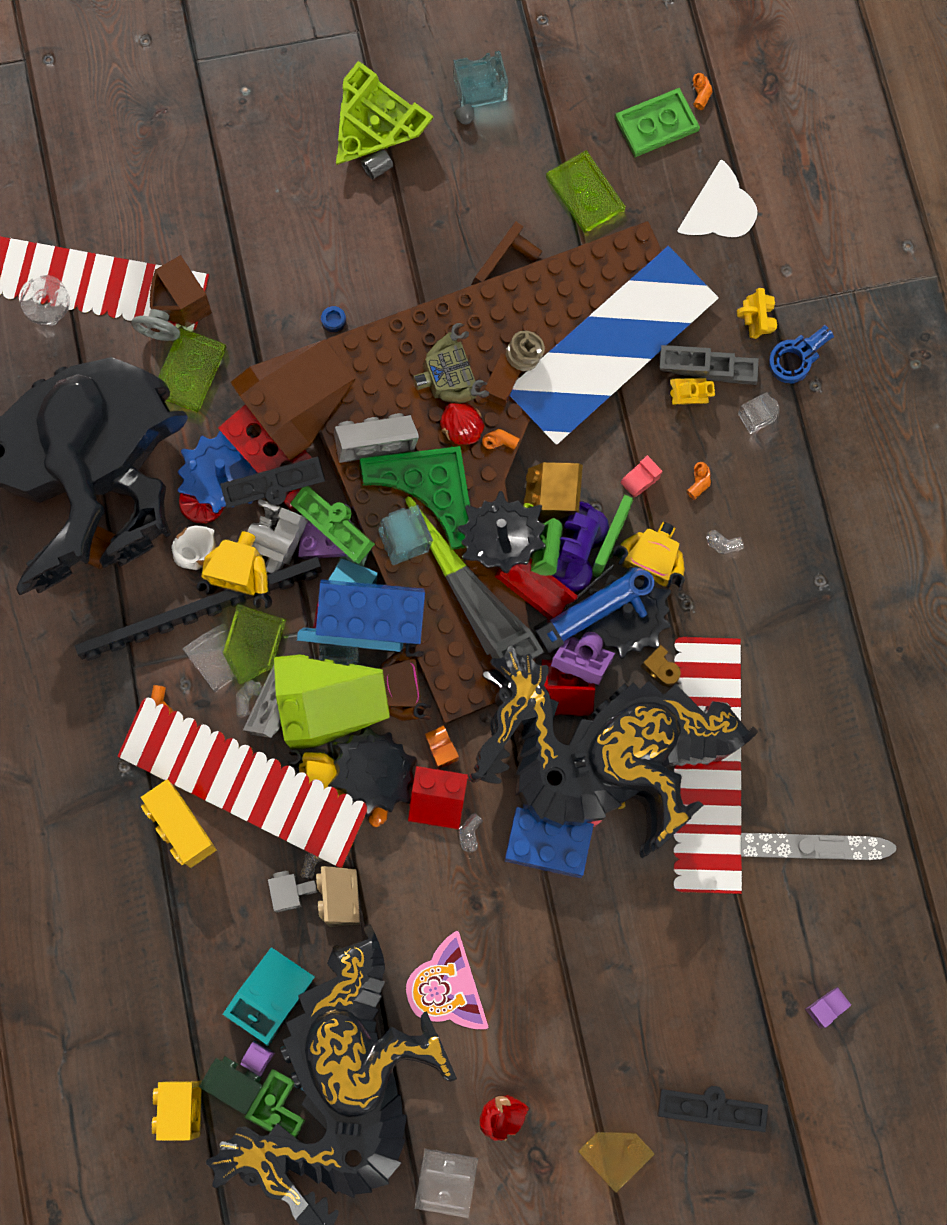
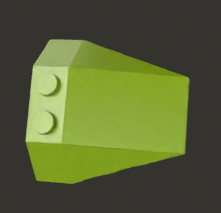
(326, 699)

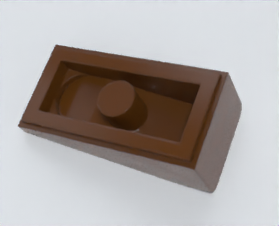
(501, 381)

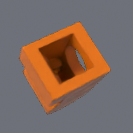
(441, 747)

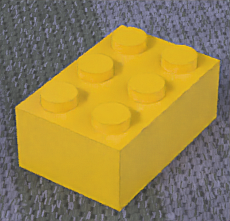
(177, 824)
(177, 1110)

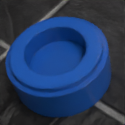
(333, 319)

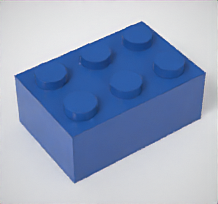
(547, 846)

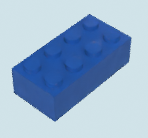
(370, 611)

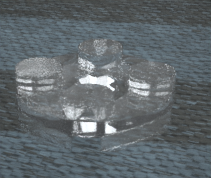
(49, 313)

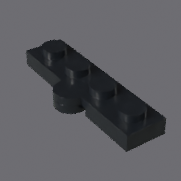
(273, 483)
(712, 1109)

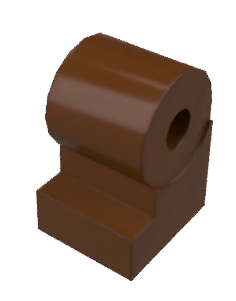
(99, 544)

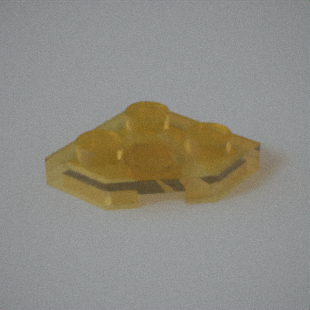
(616, 1156)

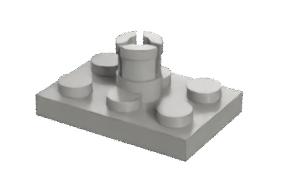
(265, 715)

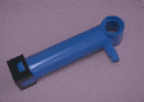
(594, 608)

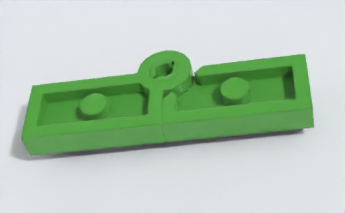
(333, 523)

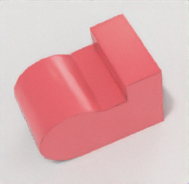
(641, 477)

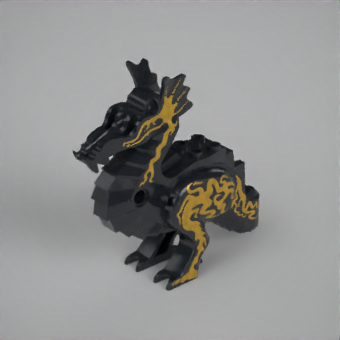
(608, 758)
(346, 1089)

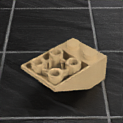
(340, 896)

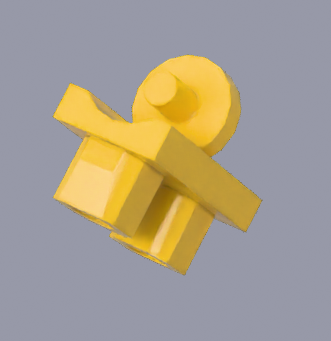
(755, 313)
(691, 391)

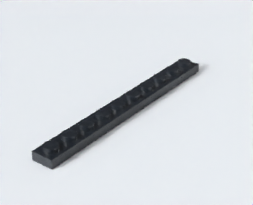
(190, 612)

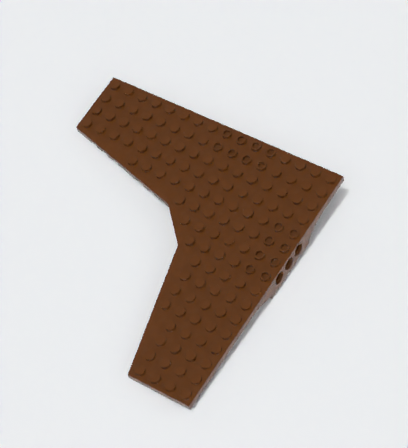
(384, 357)

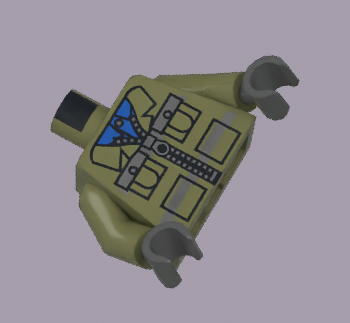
(449, 371)

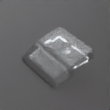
(446, 1183)

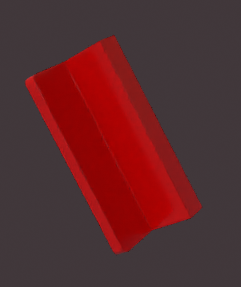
(540, 591)

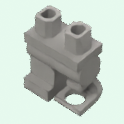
(282, 542)

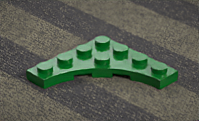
(430, 476)

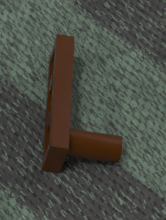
(511, 239)

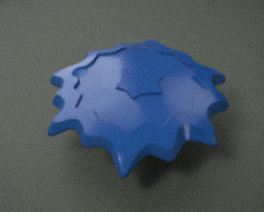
(208, 466)

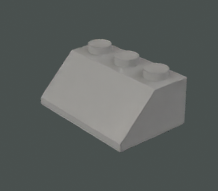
(375, 437)

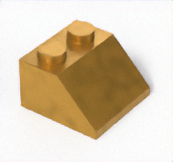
(555, 488)

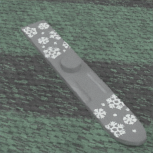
(815, 846)

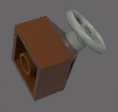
(173, 297)

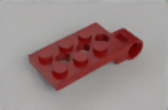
(253, 448)

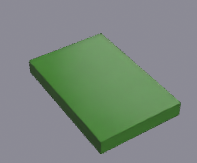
(657, 122)
(612, 536)

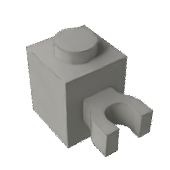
(286, 892)

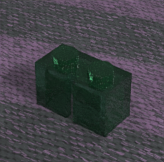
(232, 1085)

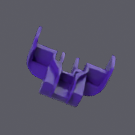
(590, 532)

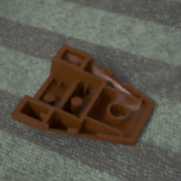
(295, 394)

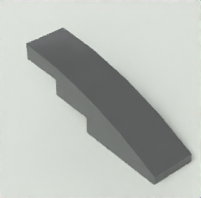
(713, 366)

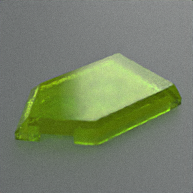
(252, 642)

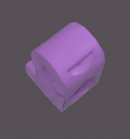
(828, 1008)
(257, 1058)

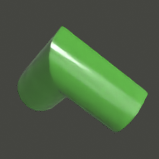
(546, 560)
(268, 1108)

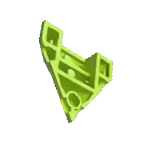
(374, 116)

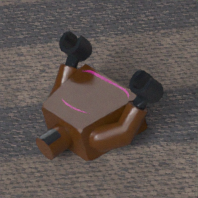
(403, 685)

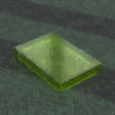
(585, 191)
(191, 368)

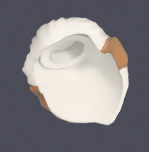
(192, 546)

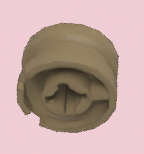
(525, 350)

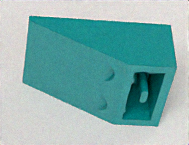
(268, 996)

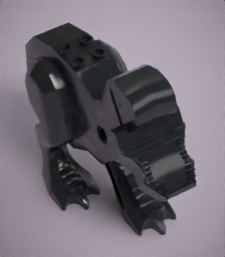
(85, 438)

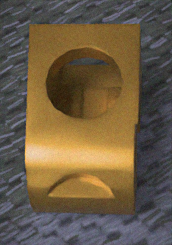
(660, 669)

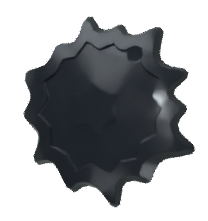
(502, 533)
(626, 628)
(373, 770)

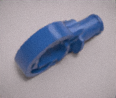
(797, 346)

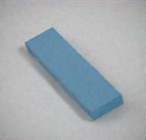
(309, 635)

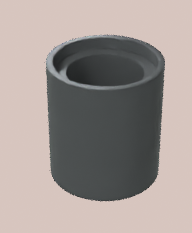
(377, 164)

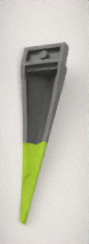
(489, 617)

